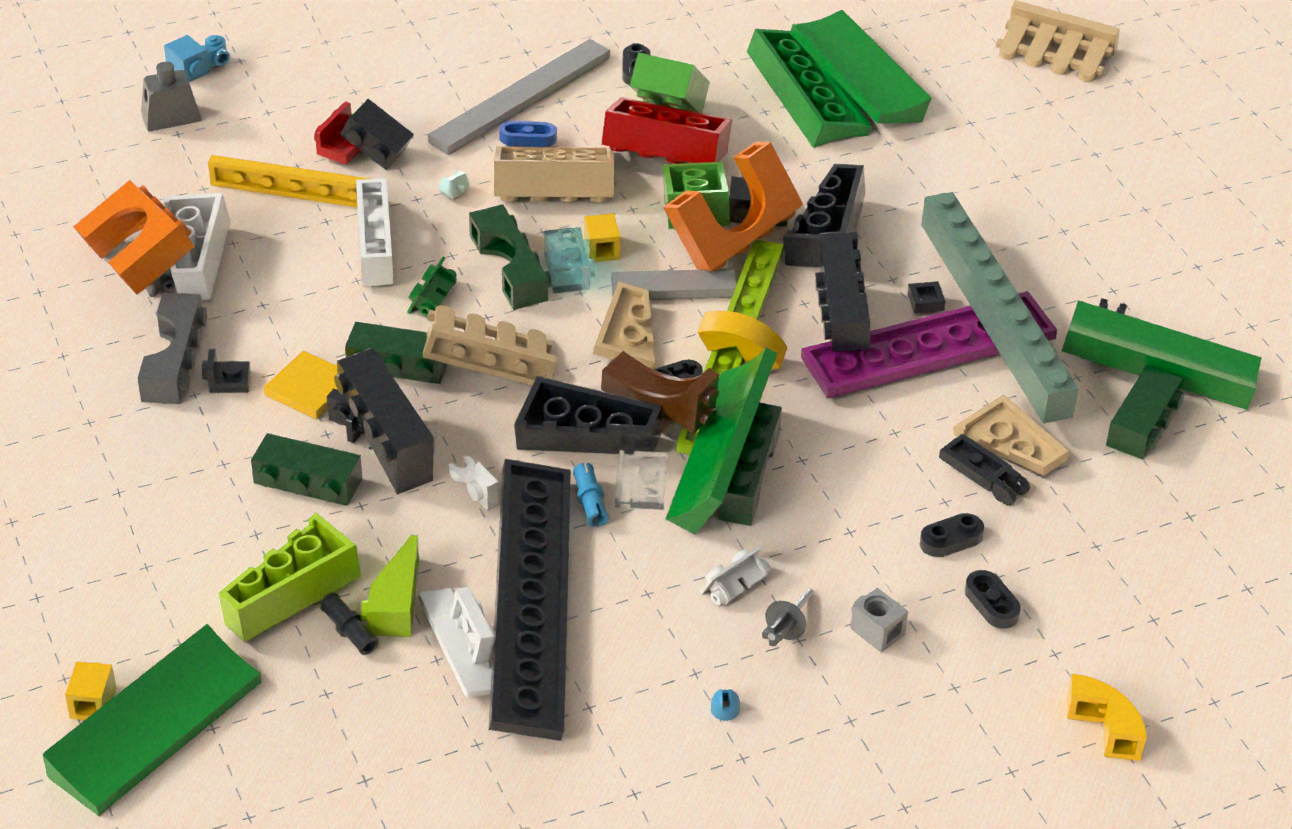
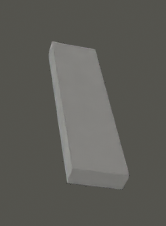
(680, 283)

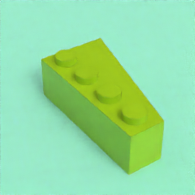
(290, 579)

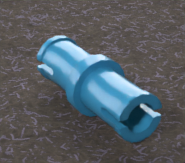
(590, 494)

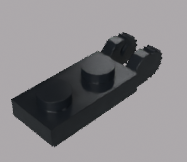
(984, 469)

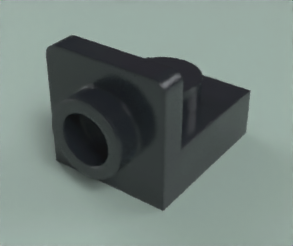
(226, 375)
(341, 413)

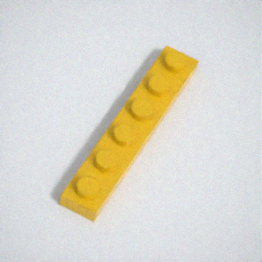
(283, 180)

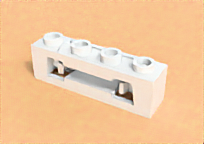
(374, 232)

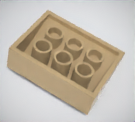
(553, 173)

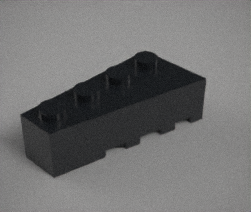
(842, 293)
(387, 420)
(585, 420)

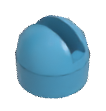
(721, 712)

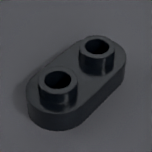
(629, 59)
(951, 535)
(996, 603)

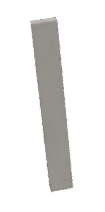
(518, 96)

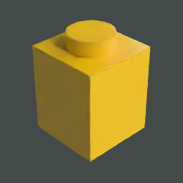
(603, 237)
(89, 688)

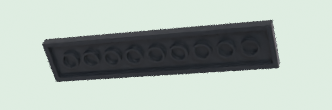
(531, 602)

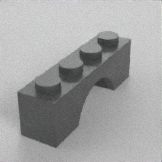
(166, 373)

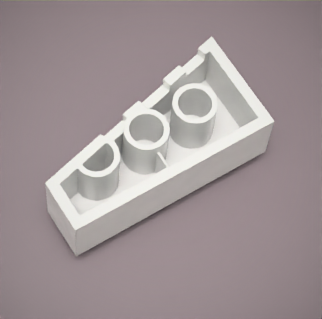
(209, 224)

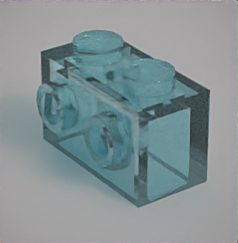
(568, 259)

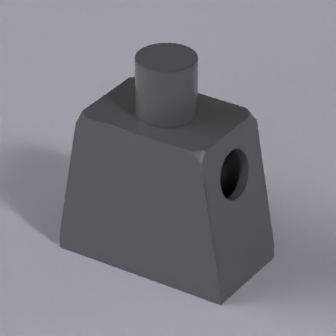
(168, 99)

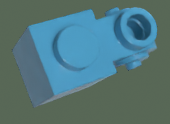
(196, 58)

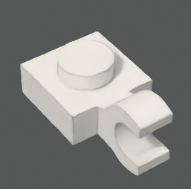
(479, 481)

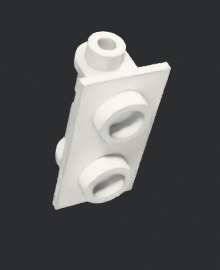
(724, 581)

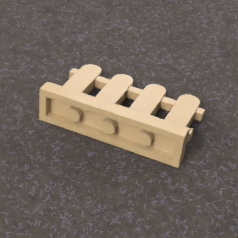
(1061, 28)
(486, 355)

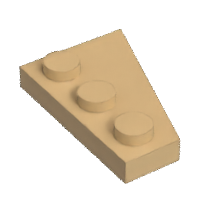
(627, 326)
(1014, 436)

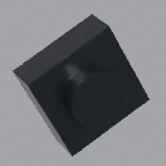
(926, 297)

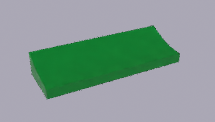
(863, 69)
(805, 89)
(1134, 343)
(720, 444)
(149, 720)

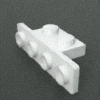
(462, 635)

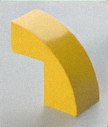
(750, 335)
(1099, 702)

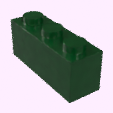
(398, 349)
(1145, 412)
(306, 469)

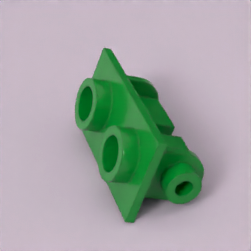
(436, 279)

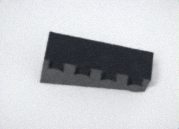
(830, 211)

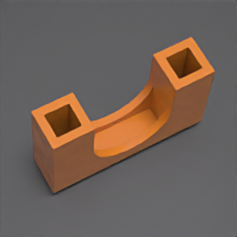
(772, 202)
(152, 252)

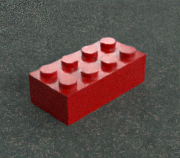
(665, 132)

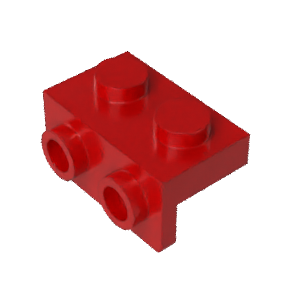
(328, 138)

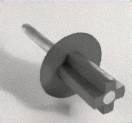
(785, 619)

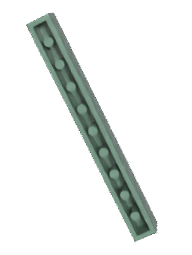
(999, 308)

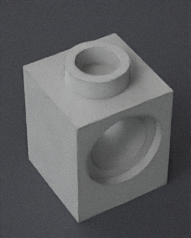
(878, 619)

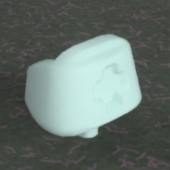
(455, 185)

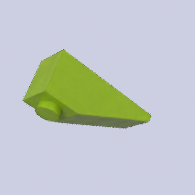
(394, 593)

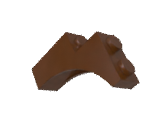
(683, 400)

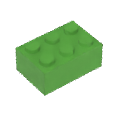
(669, 83)
(701, 177)

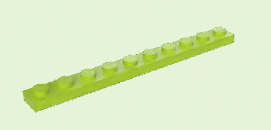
(748, 300)

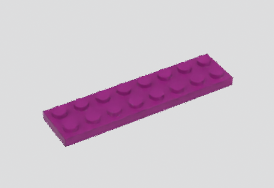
(910, 350)

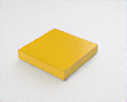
(304, 384)

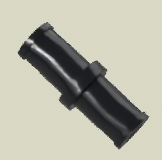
(349, 623)

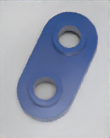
(528, 133)

